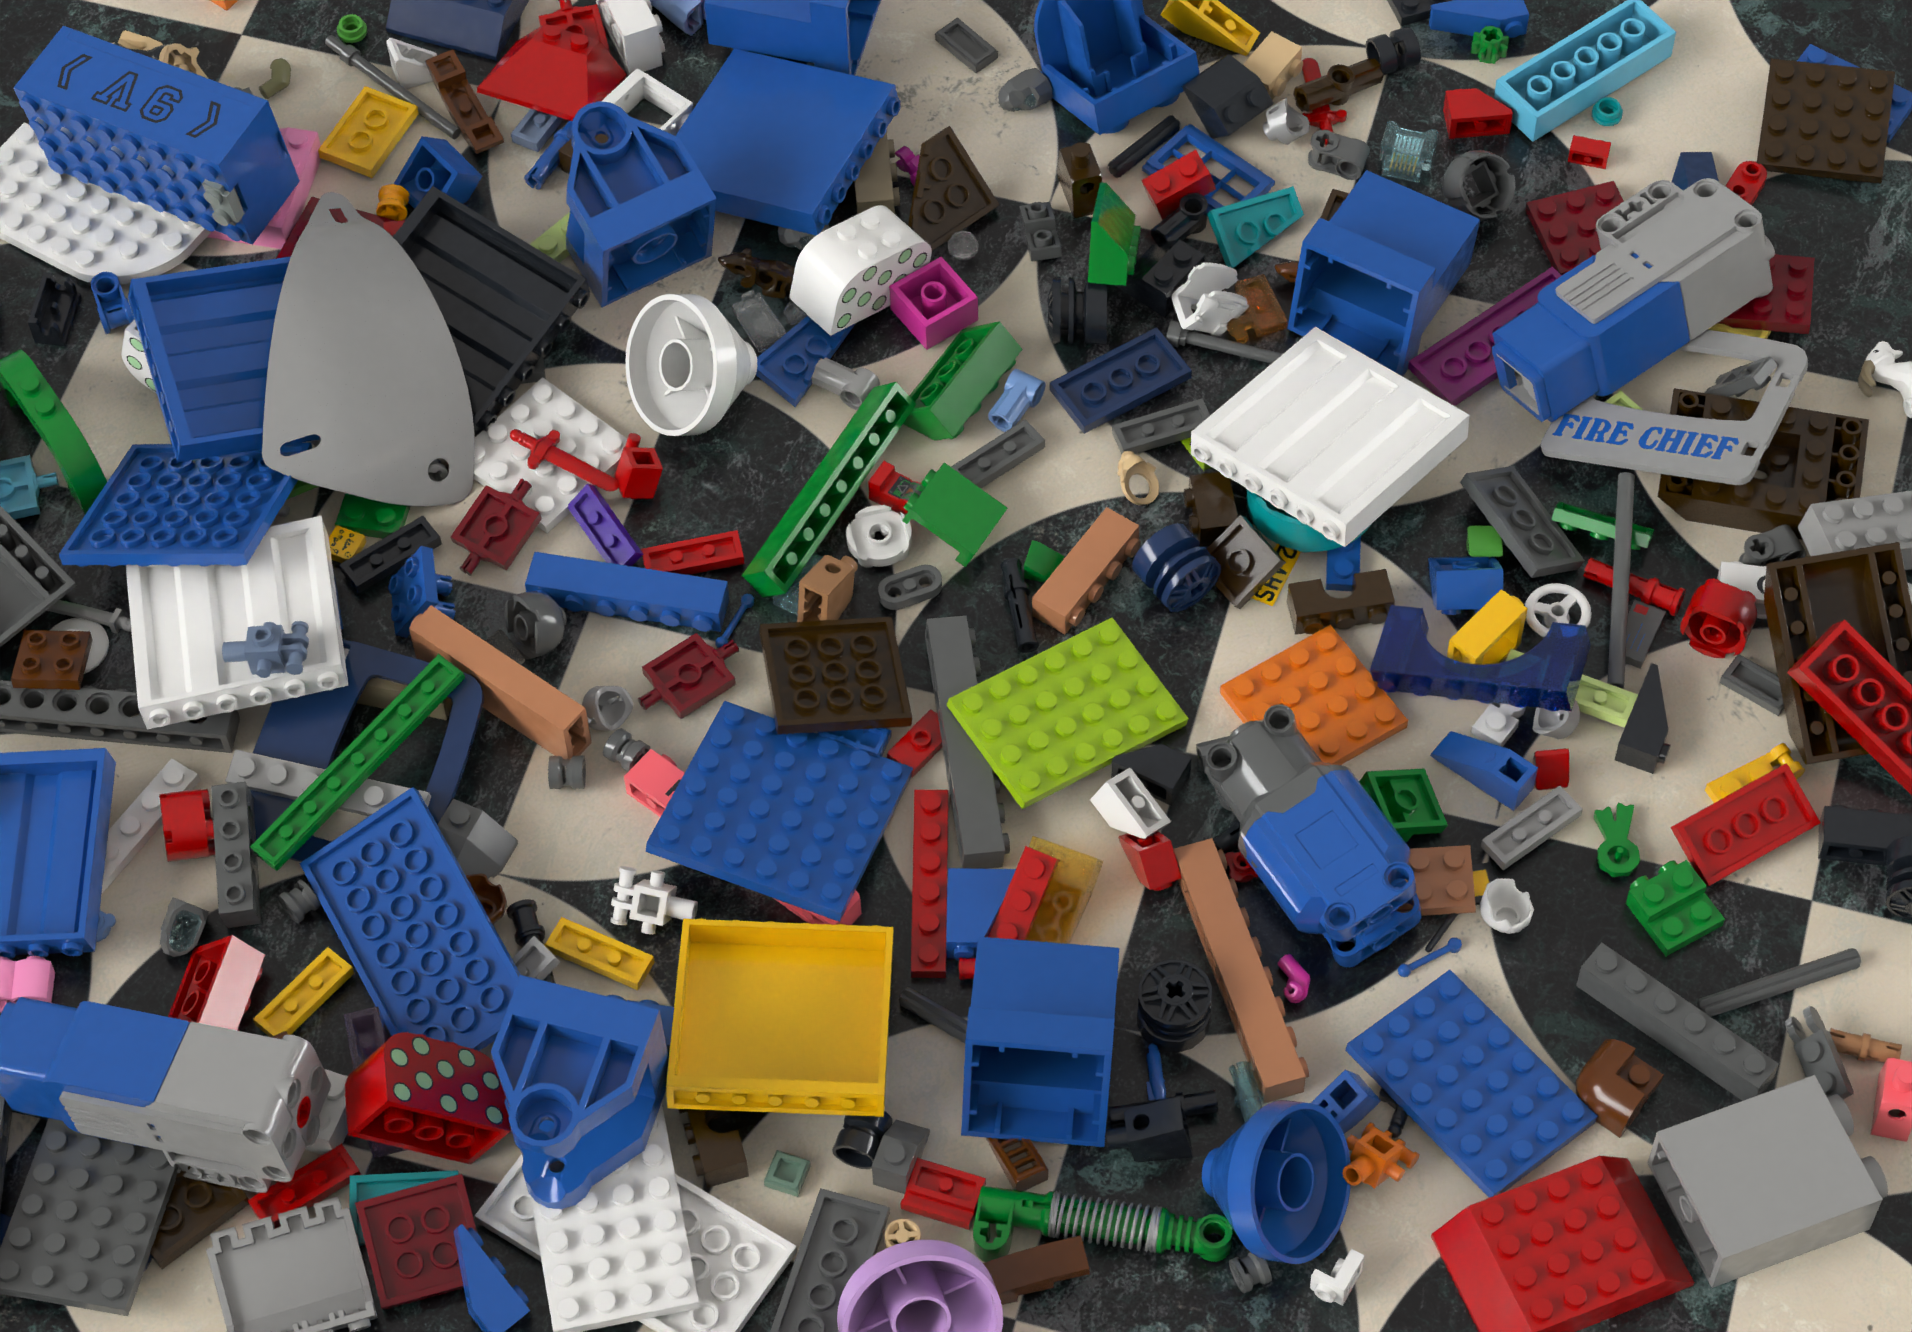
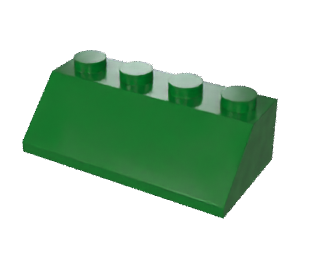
(1112, 239)
(962, 380)

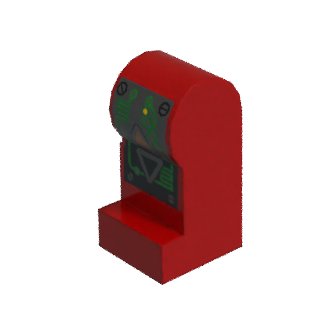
(892, 488)

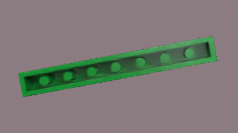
(829, 490)

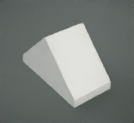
(409, 63)

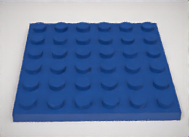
(181, 510)
(780, 811)

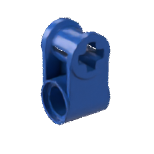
(110, 301)

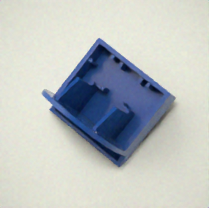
(1109, 60)

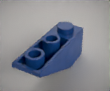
(1488, 767)
(488, 1294)

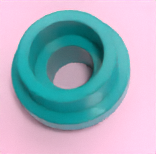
(1607, 112)

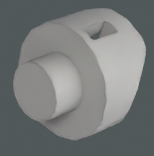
(1285, 123)
(604, 709)
(1556, 723)

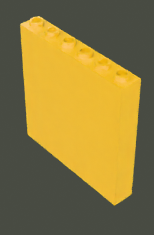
(781, 1018)

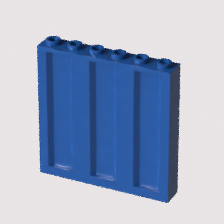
(210, 352)
(53, 849)

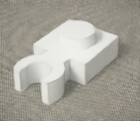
(1497, 724)

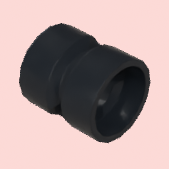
(1397, 50)
(860, 1139)

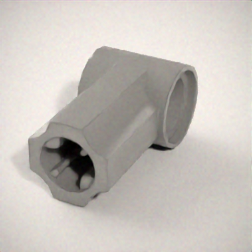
(848, 384)

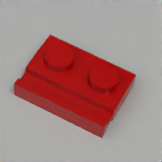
(942, 1193)

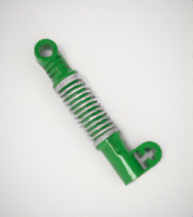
(1093, 1220)

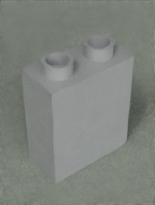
(1767, 1179)

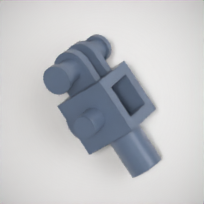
(270, 649)

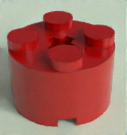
(1719, 619)
(187, 824)

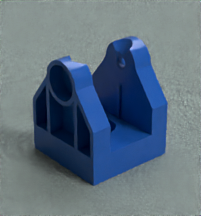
(633, 203)
(578, 1084)

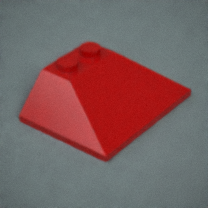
(554, 72)

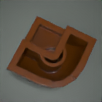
(1616, 1085)

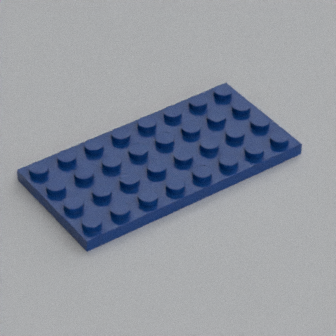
(415, 926)

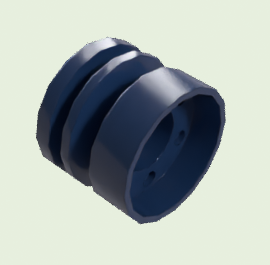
(1176, 567)

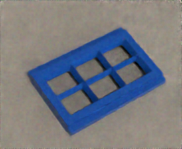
(1220, 154)

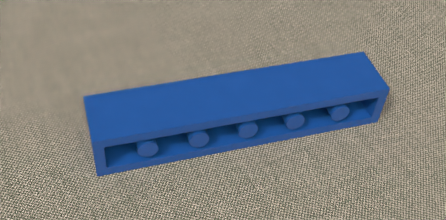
(630, 591)

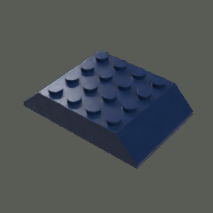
(461, 25)

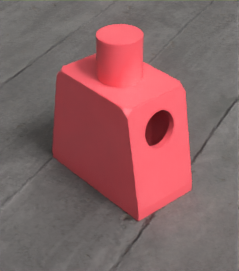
(1893, 1092)

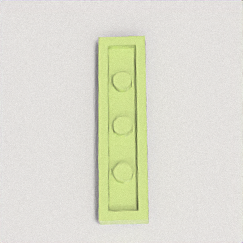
(1600, 698)

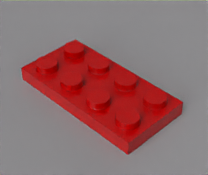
(1745, 825)

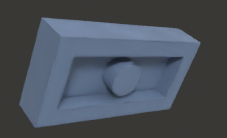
(535, 129)

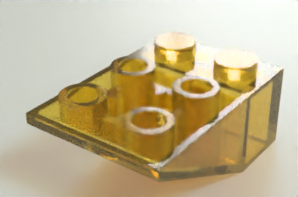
(1066, 894)

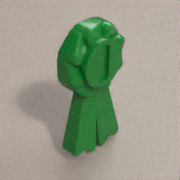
(1617, 853)

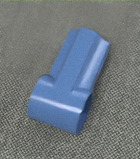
(1019, 394)

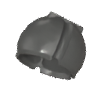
(1491, 178)

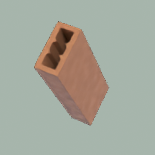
(507, 686)

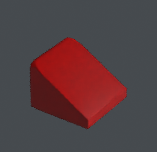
(1552, 768)

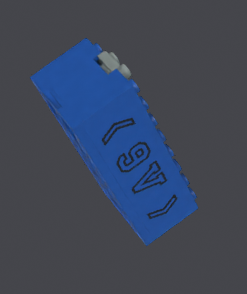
(157, 134)

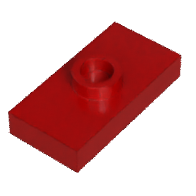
(918, 744)

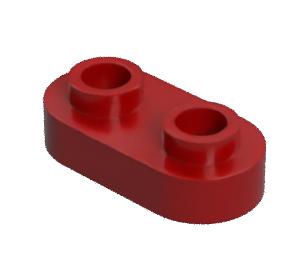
(1748, 180)

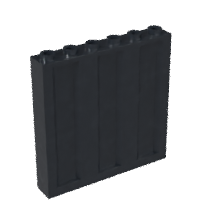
(494, 294)

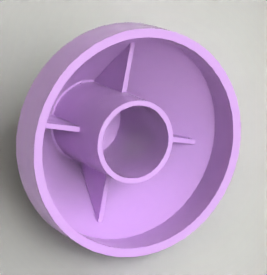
(921, 1290)

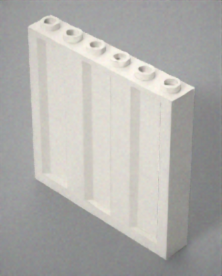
(1329, 436)
(190, 610)

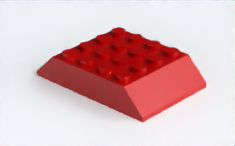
(1561, 1251)

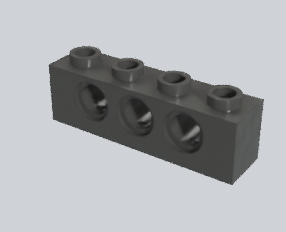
(235, 861)

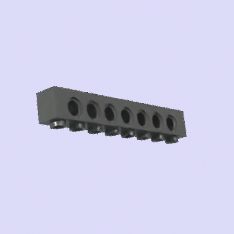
(114, 725)

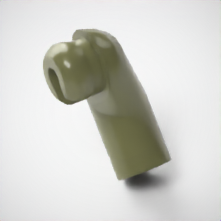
(279, 78)

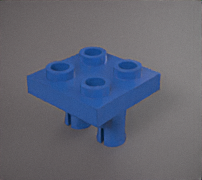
(416, 589)

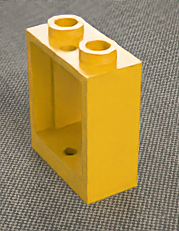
(1490, 632)

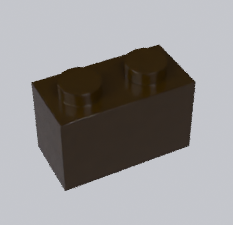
(1211, 504)

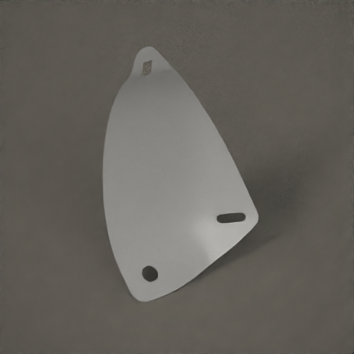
(365, 369)

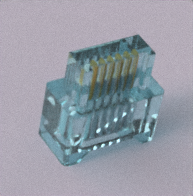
(1407, 152)

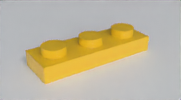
(600, 953)
(304, 994)

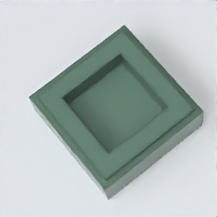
(787, 1173)

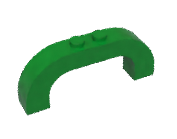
(26, 386)

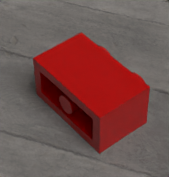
(1176, 180)

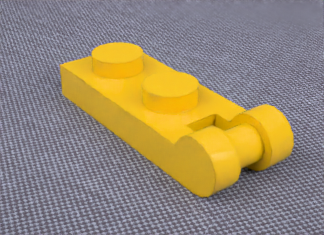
(1751, 771)

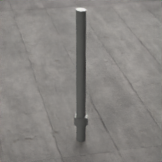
(353, 57)

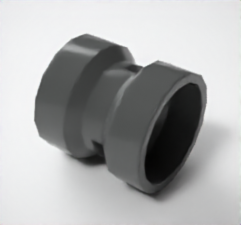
(624, 749)
(574, 772)

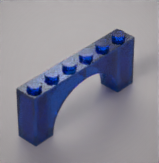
(1540, 678)

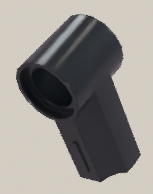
(1185, 220)

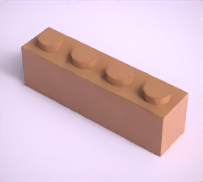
(1086, 571)

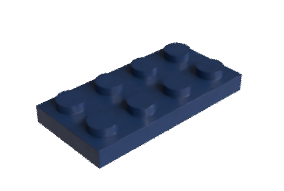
(1120, 380)

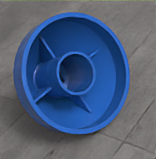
(1282, 1181)

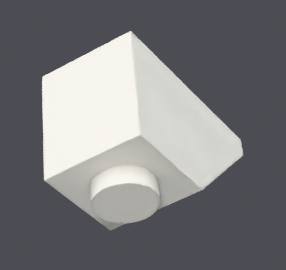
(1129, 806)

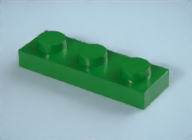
(1598, 524)

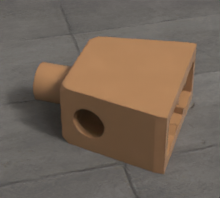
(826, 589)

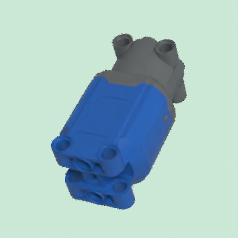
(1314, 837)

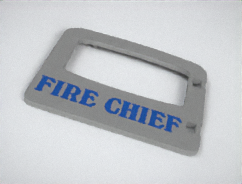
(1683, 444)

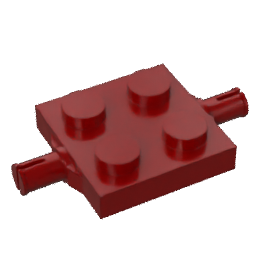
(578, 20)

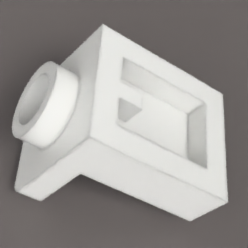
(1341, 1281)

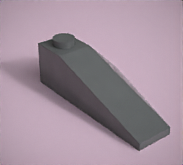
(476, 839)

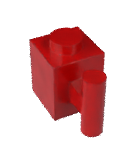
(638, 470)

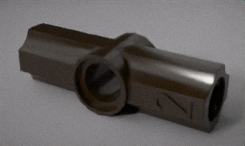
(1338, 84)

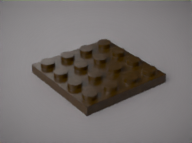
(1826, 120)
(835, 675)

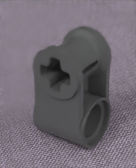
(1341, 155)
(1772, 547)

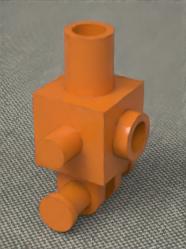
(1376, 1157)

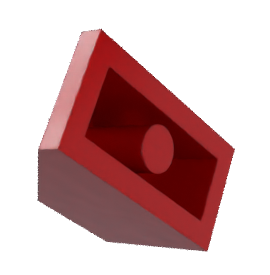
(1475, 114)
(1152, 860)

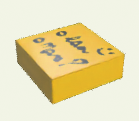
(345, 543)

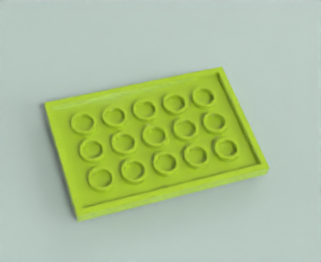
(1066, 712)

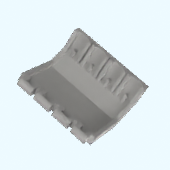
(295, 1275)

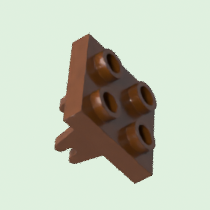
(51, 659)

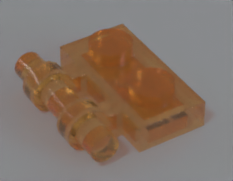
(1263, 312)

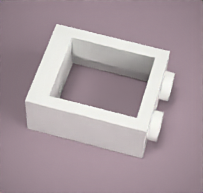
(640, 86)

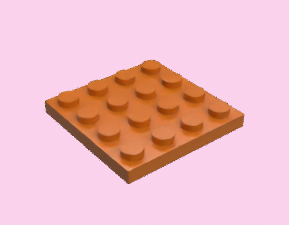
(1328, 691)

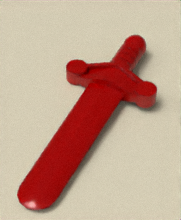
(1323, 116)
(545, 449)

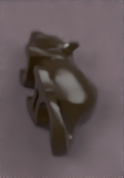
(771, 275)

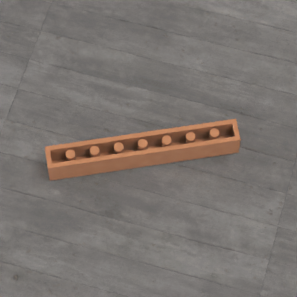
(1239, 971)

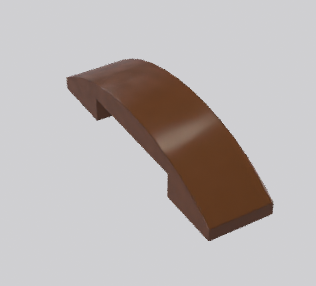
(463, 103)

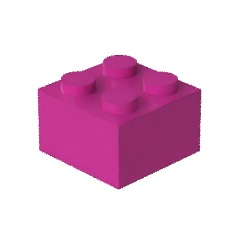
(933, 303)

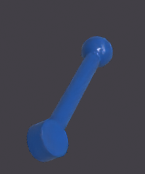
(747, 601)
(1454, 946)

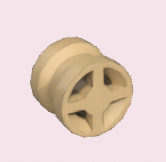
(900, 1232)

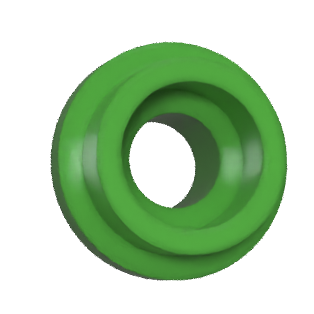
(351, 29)

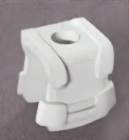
(1205, 295)

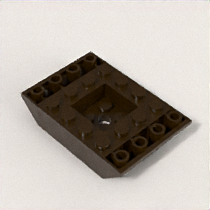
(1807, 463)

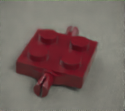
(496, 527)
(688, 675)

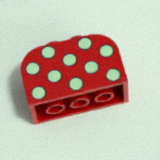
(427, 1098)

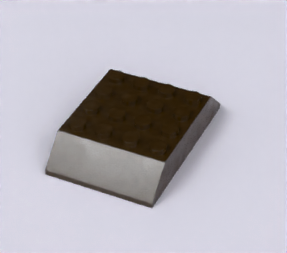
(1810, 596)

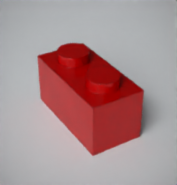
(1589, 152)

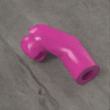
(1298, 979)

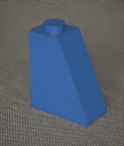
(972, 907)

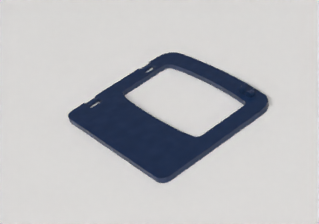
(312, 725)

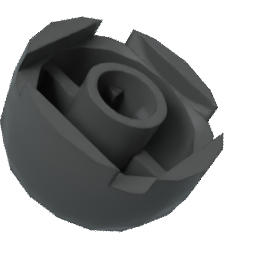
(536, 623)

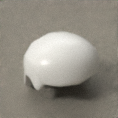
(1505, 906)

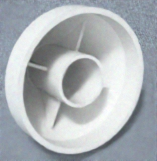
(685, 364)

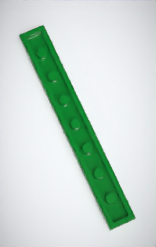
(357, 762)

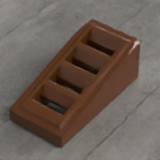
(1027, 1178)

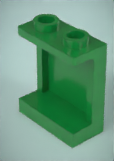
(955, 511)

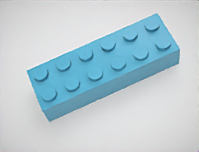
(1585, 67)

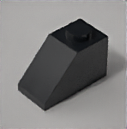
(1158, 768)

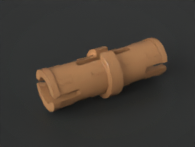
(1864, 1046)

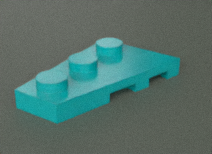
(1253, 223)
(370, 1186)

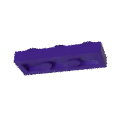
(603, 527)

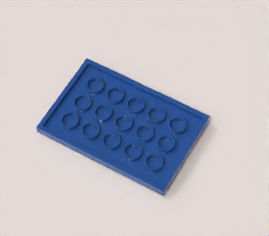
(1471, 1084)

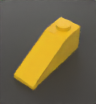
(1212, 23)

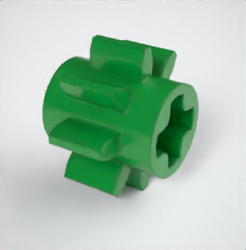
(1490, 44)

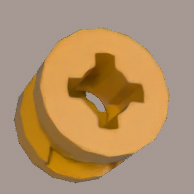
(392, 202)

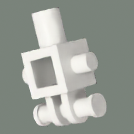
(651, 901)

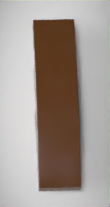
(1038, 1268)

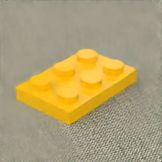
(368, 132)

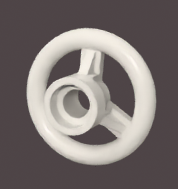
(1560, 609)

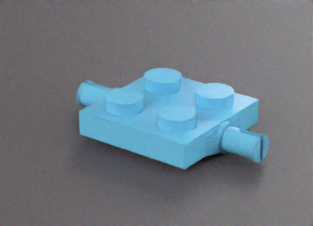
(22, 486)

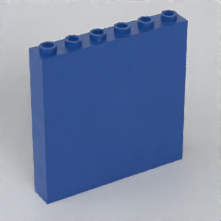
(785, 137)

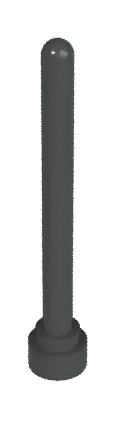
(1178, 336)

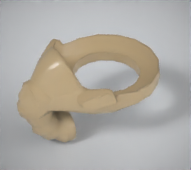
(1131, 465)

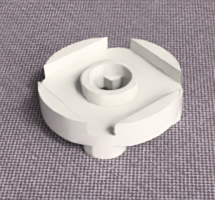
(879, 552)

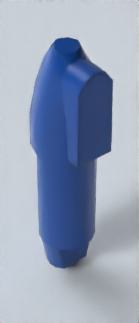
(1156, 1084)

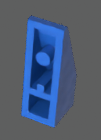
(1473, 15)
(1347, 1099)

